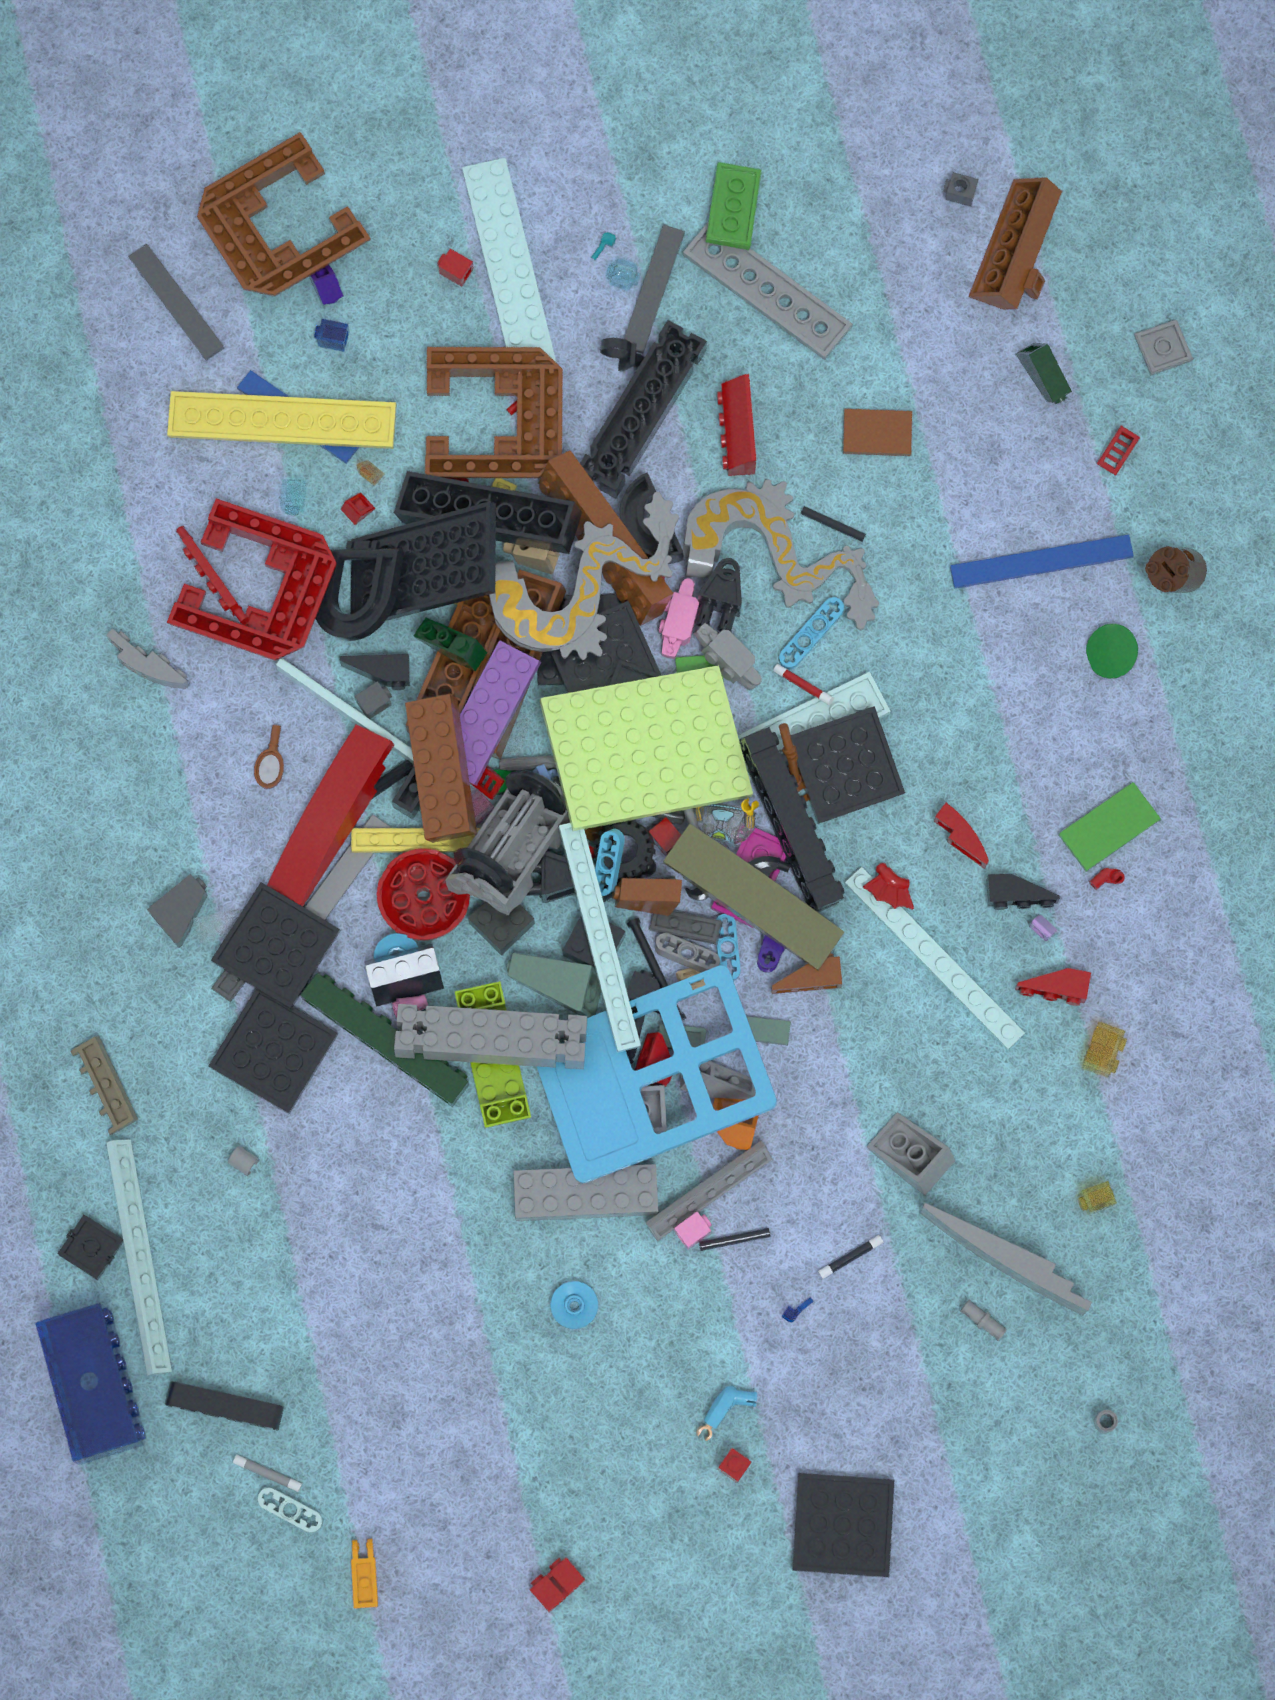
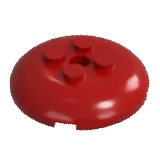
(405, 879)

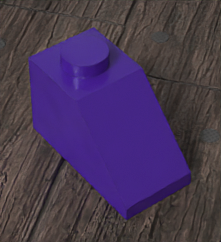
(326, 285)

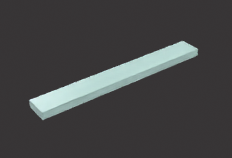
(341, 707)

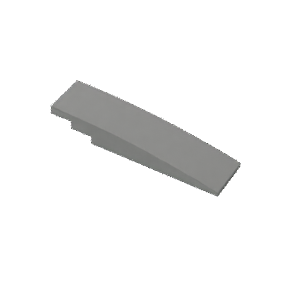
(1010, 1259)

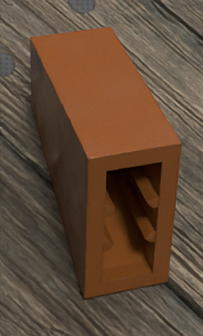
(648, 895)

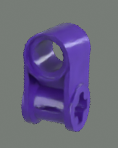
(771, 949)

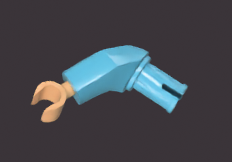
(723, 1403)

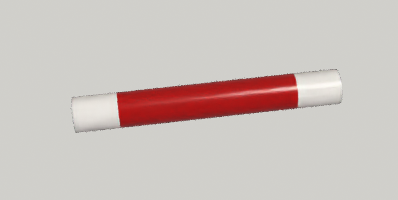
(803, 684)

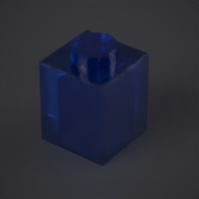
(332, 335)

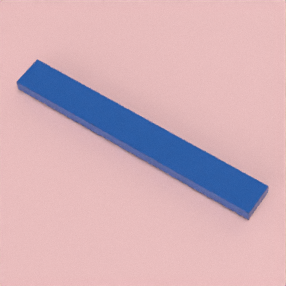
(1041, 561)

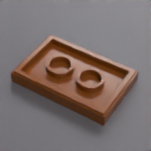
(877, 432)

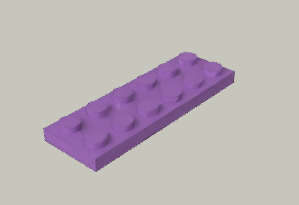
(494, 704)

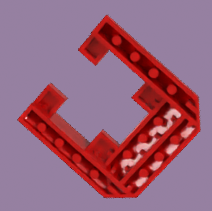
(293, 551)

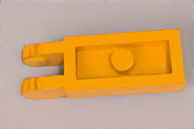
(364, 1577)

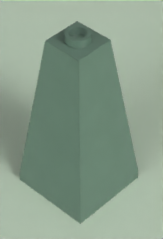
(563, 982)

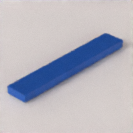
(256, 385)

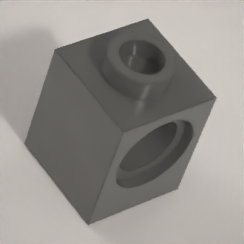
(967, 182)
(373, 700)

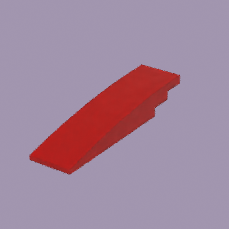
(331, 814)

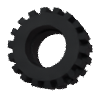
(644, 851)

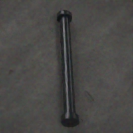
(649, 956)

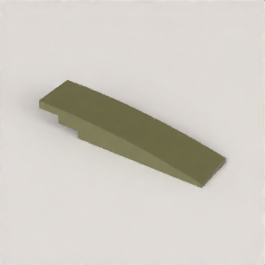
(753, 897)

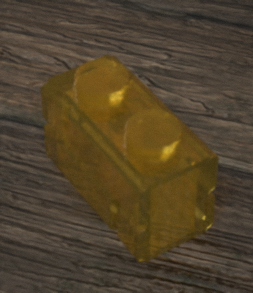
(1104, 1049)

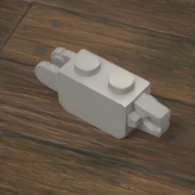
(730, 654)

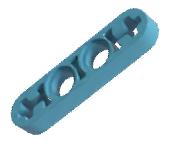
(809, 632)

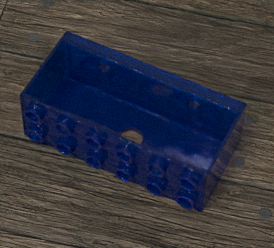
(98, 1419)

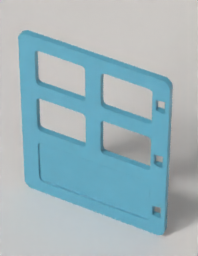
(603, 1106)

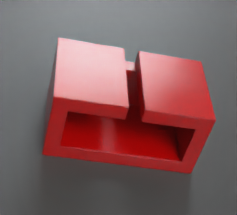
(556, 1584)

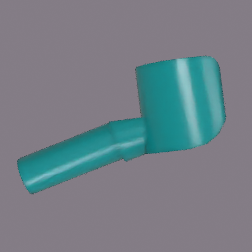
(607, 239)

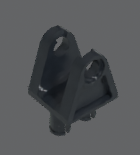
(722, 595)
(556, 878)

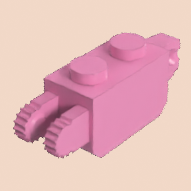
(680, 619)

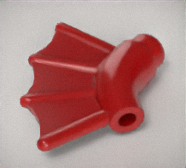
(890, 887)

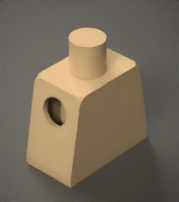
(533, 557)

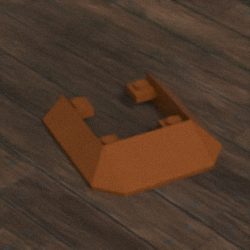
(236, 198)
(519, 373)

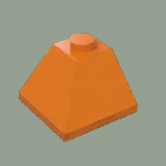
(740, 1134)

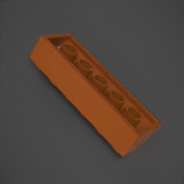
(1015, 242)

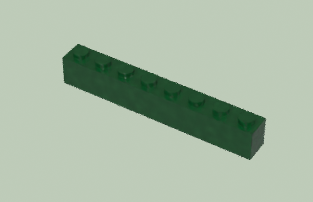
(380, 1037)

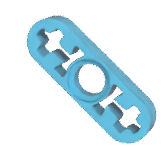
(615, 854)
(731, 930)

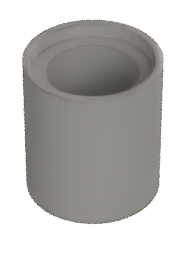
(242, 1160)
(1111, 1415)

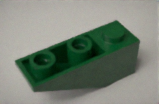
(451, 643)

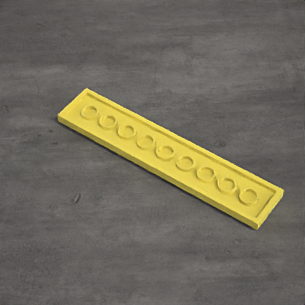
(282, 420)

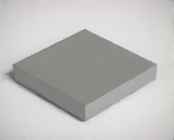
(1163, 347)

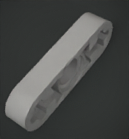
(683, 944)

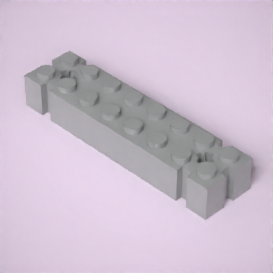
(490, 1036)

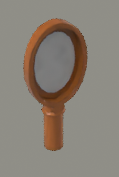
(270, 764)

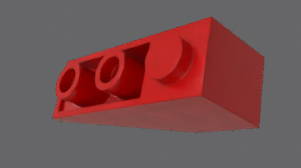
(1063, 984)

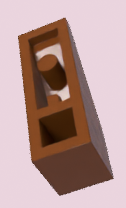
(810, 979)

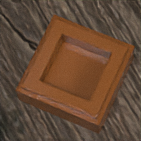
(1034, 283)

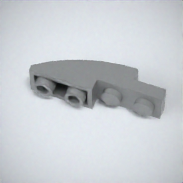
(153, 667)

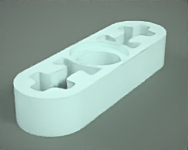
(309, 1512)

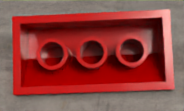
(738, 426)

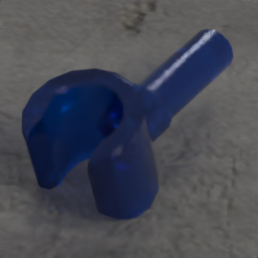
(791, 1314)

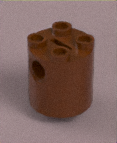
(1176, 569)

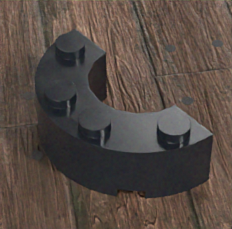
(632, 515)

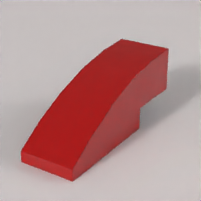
(962, 835)

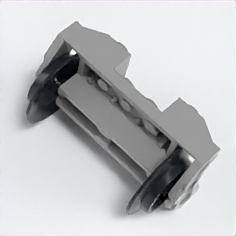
(498, 866)

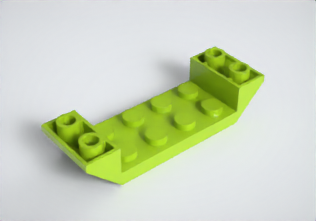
(497, 1085)

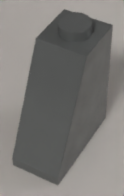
(179, 907)

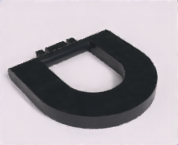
(382, 595)

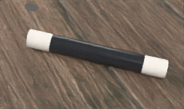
(851, 1256)

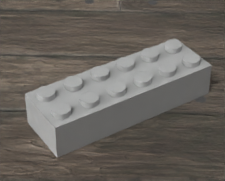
(558, 1195)

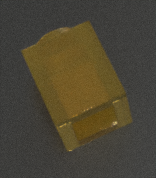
(1096, 1198)

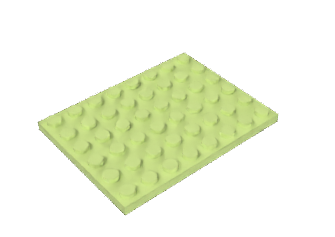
(645, 748)

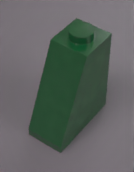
(1044, 372)

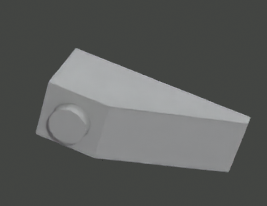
(724, 1082)

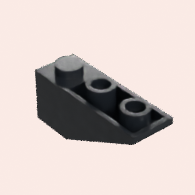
(1012, 890)

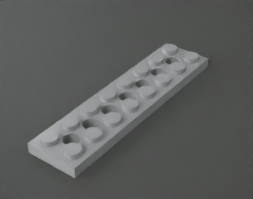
(769, 304)

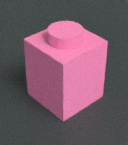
(693, 1230)

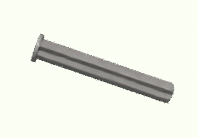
(527, 763)

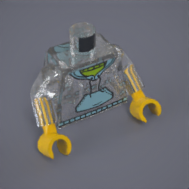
(727, 823)

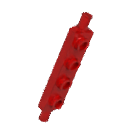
(214, 582)

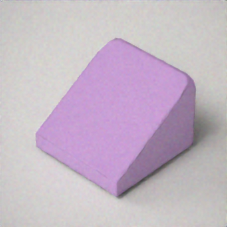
(1043, 927)

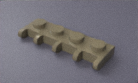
(106, 1084)

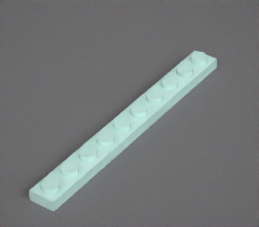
(600, 938)
(939, 963)
(139, 1257)

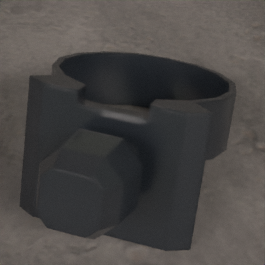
(627, 353)

